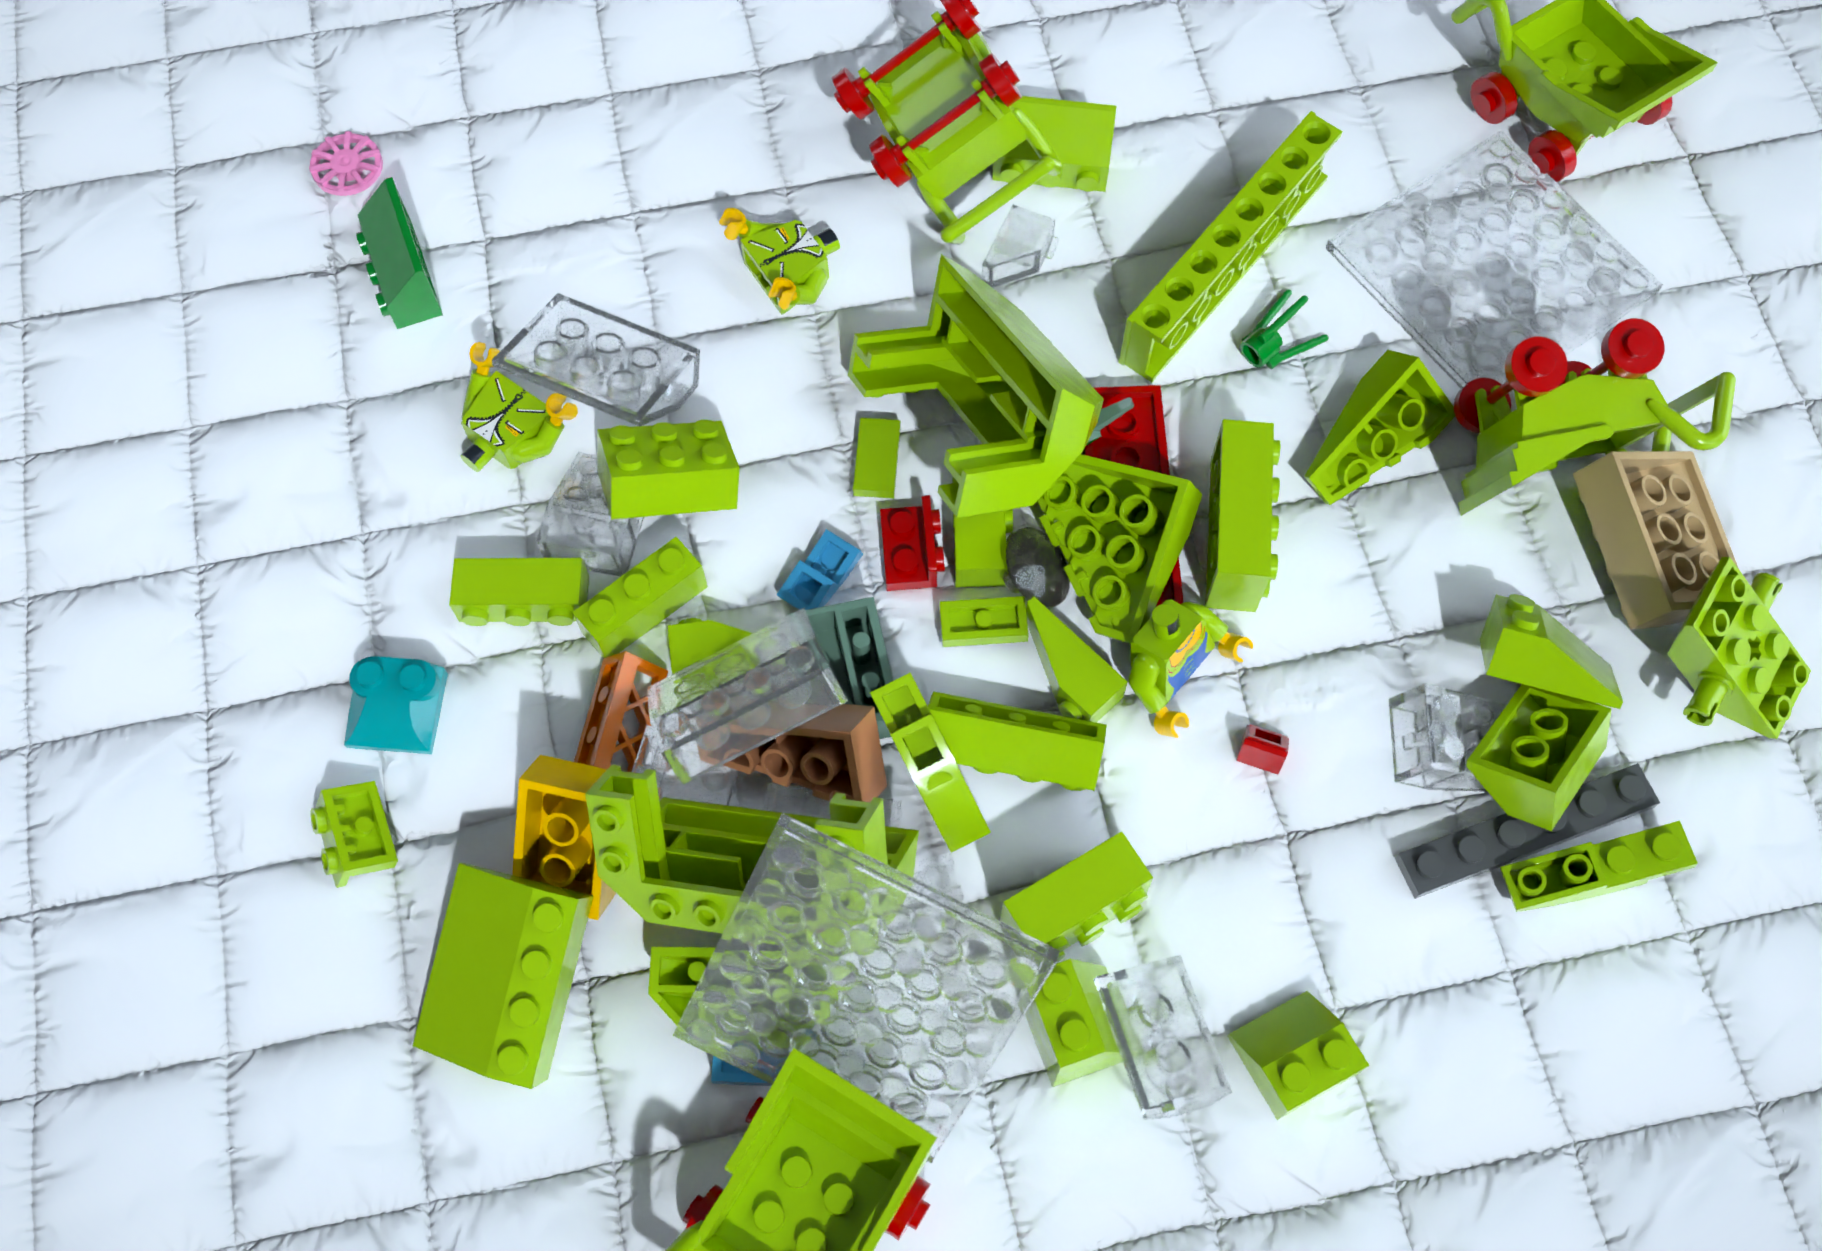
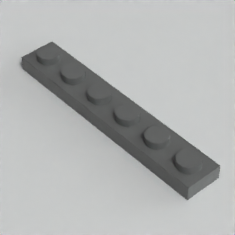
(1510, 839)

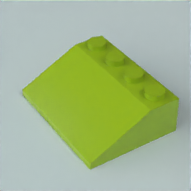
(502, 975)

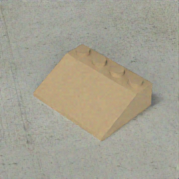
(1653, 531)

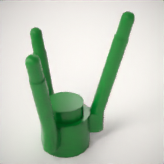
(1264, 341)

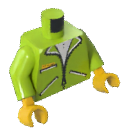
(783, 257)
(507, 419)

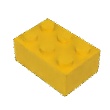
(554, 829)

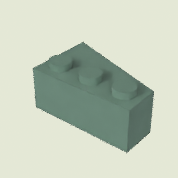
(855, 650)

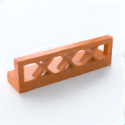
(607, 709)

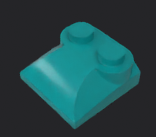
(395, 704)

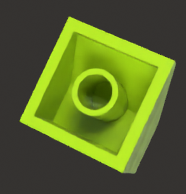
(1297, 1053)

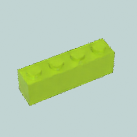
(1020, 741)

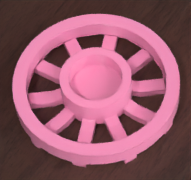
(346, 164)

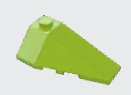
(1386, 416)

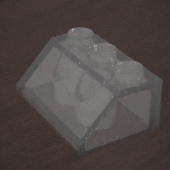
(1163, 1038)

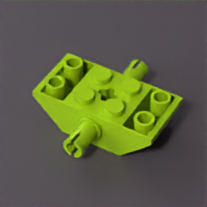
(1738, 653)

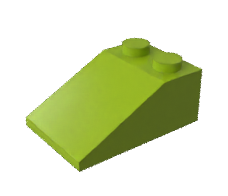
(1536, 650)

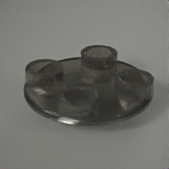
(1036, 567)

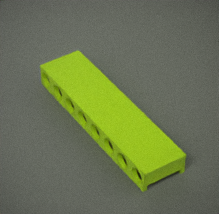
(1227, 249)

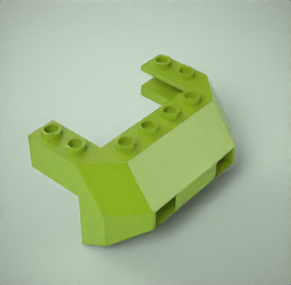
(999, 379)
(693, 858)

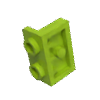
(353, 831)

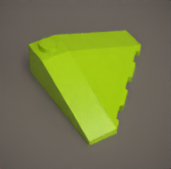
(1119, 537)

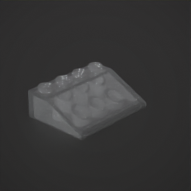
(603, 361)
(742, 696)

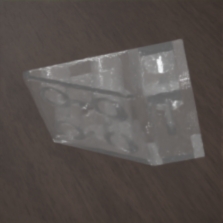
(581, 526)
(1436, 734)

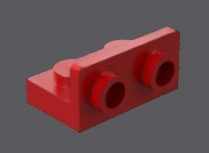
(909, 546)

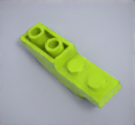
(930, 762)
(1598, 868)

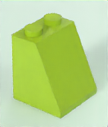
(1072, 1023)

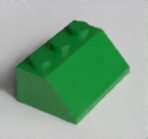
(396, 259)

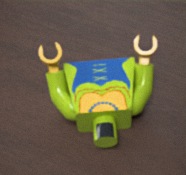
(1170, 651)

